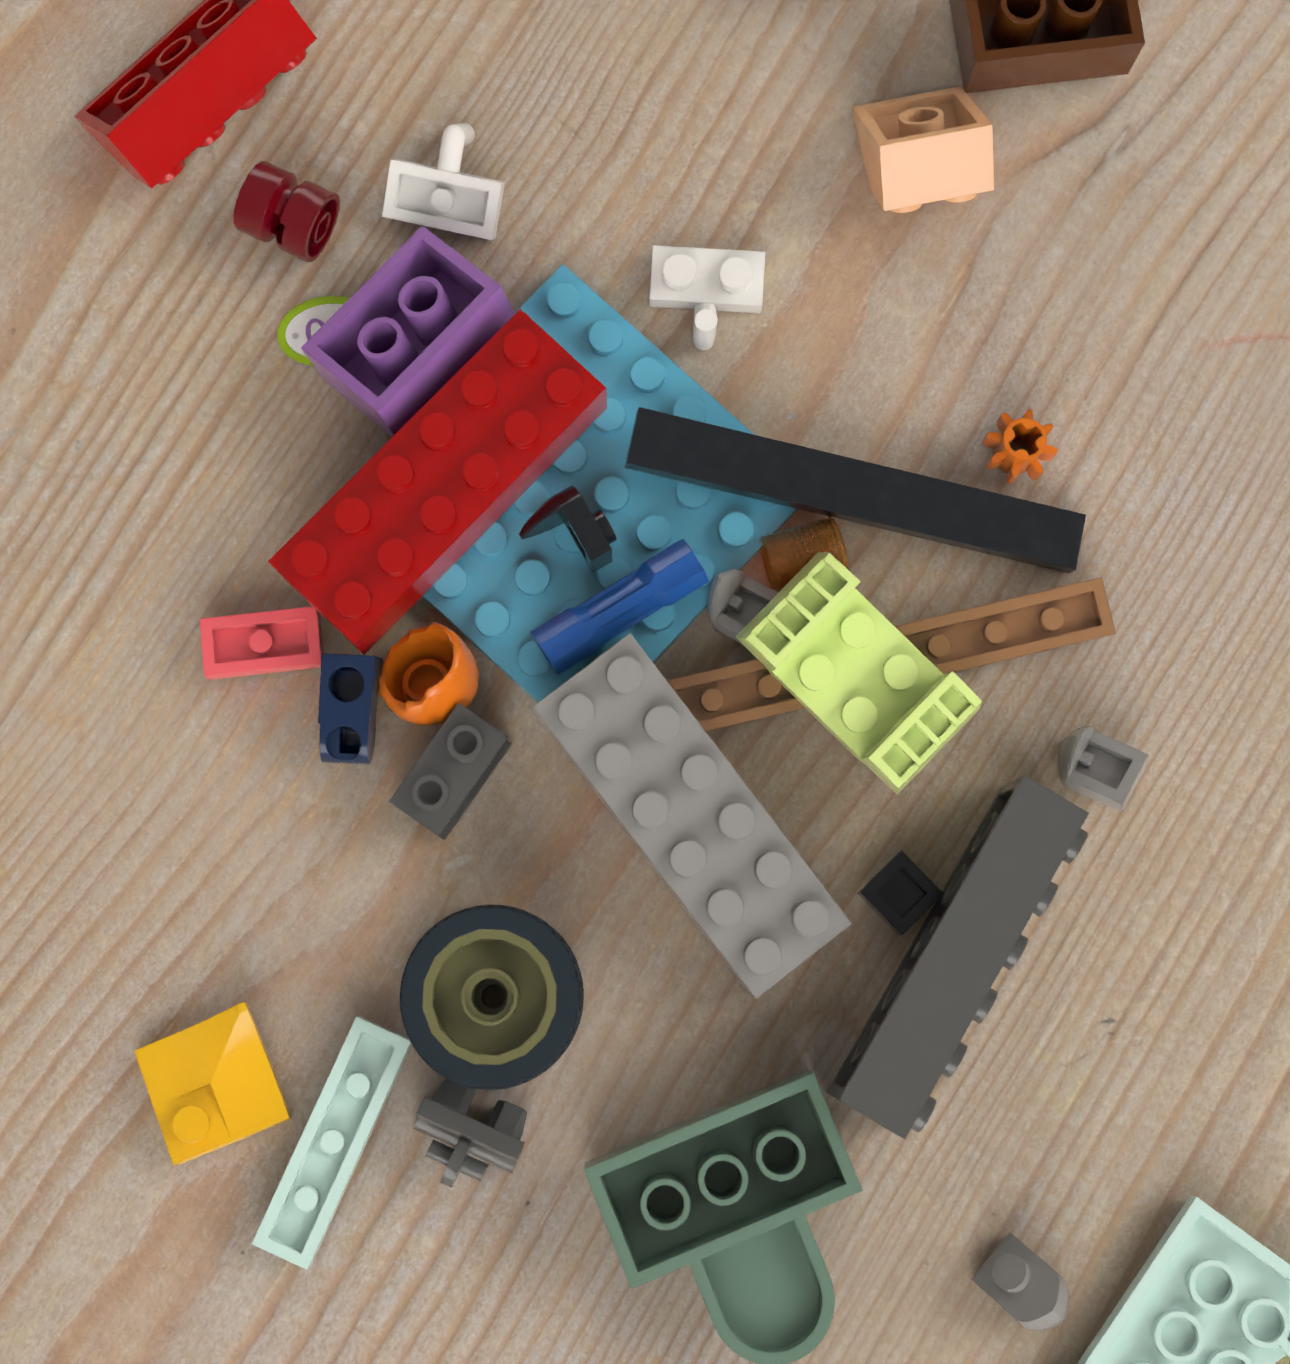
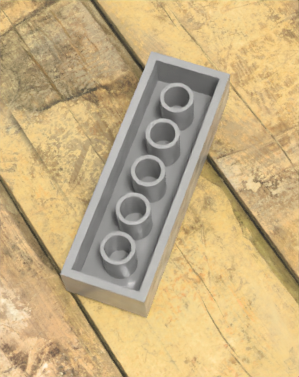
(691, 816)

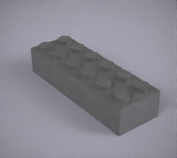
(958, 956)

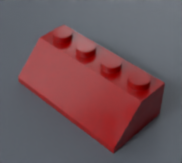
(194, 83)

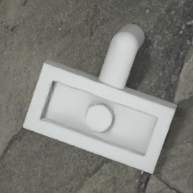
(442, 194)
(707, 283)

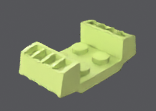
(858, 672)

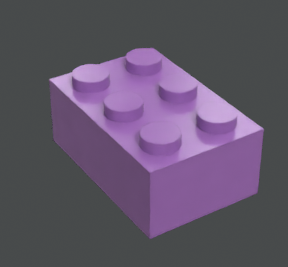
(408, 330)

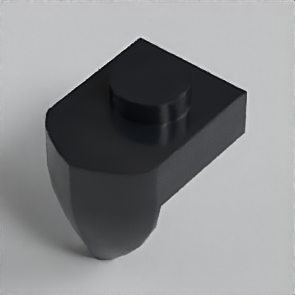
(589, 530)

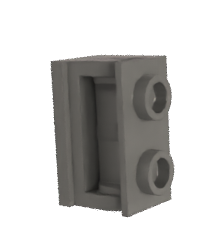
(451, 771)

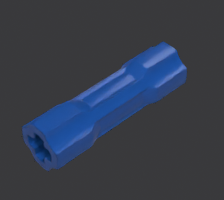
(610, 612)

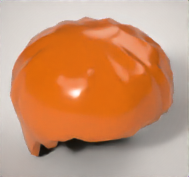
(428, 675)

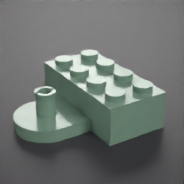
(733, 1206)

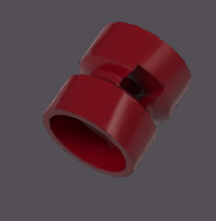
(279, 208)

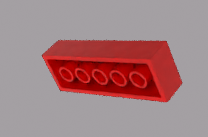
(441, 481)

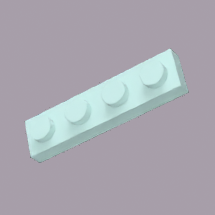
(332, 1143)

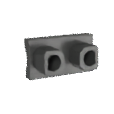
(447, 1121)

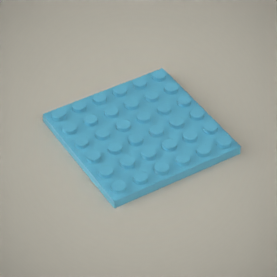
(515, 585)

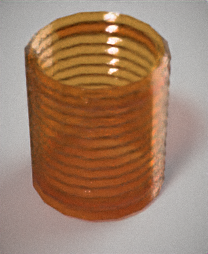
(792, 549)

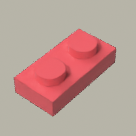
(261, 642)

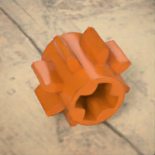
(1019, 431)

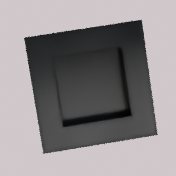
(900, 893)

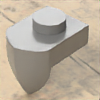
(735, 601)
(1100, 767)
(1024, 1285)

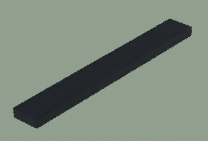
(854, 490)

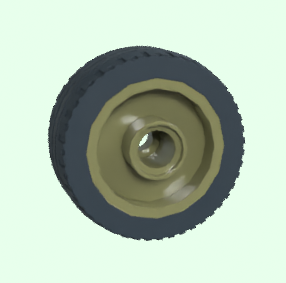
(446, 1006)

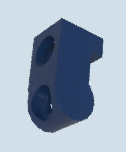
(348, 707)

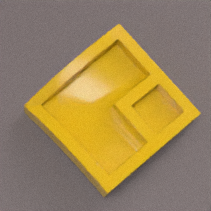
(212, 1084)

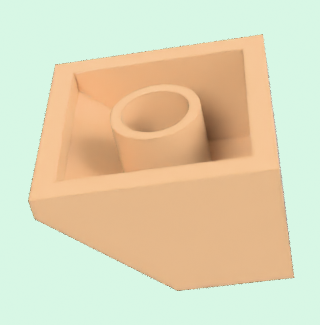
(925, 149)

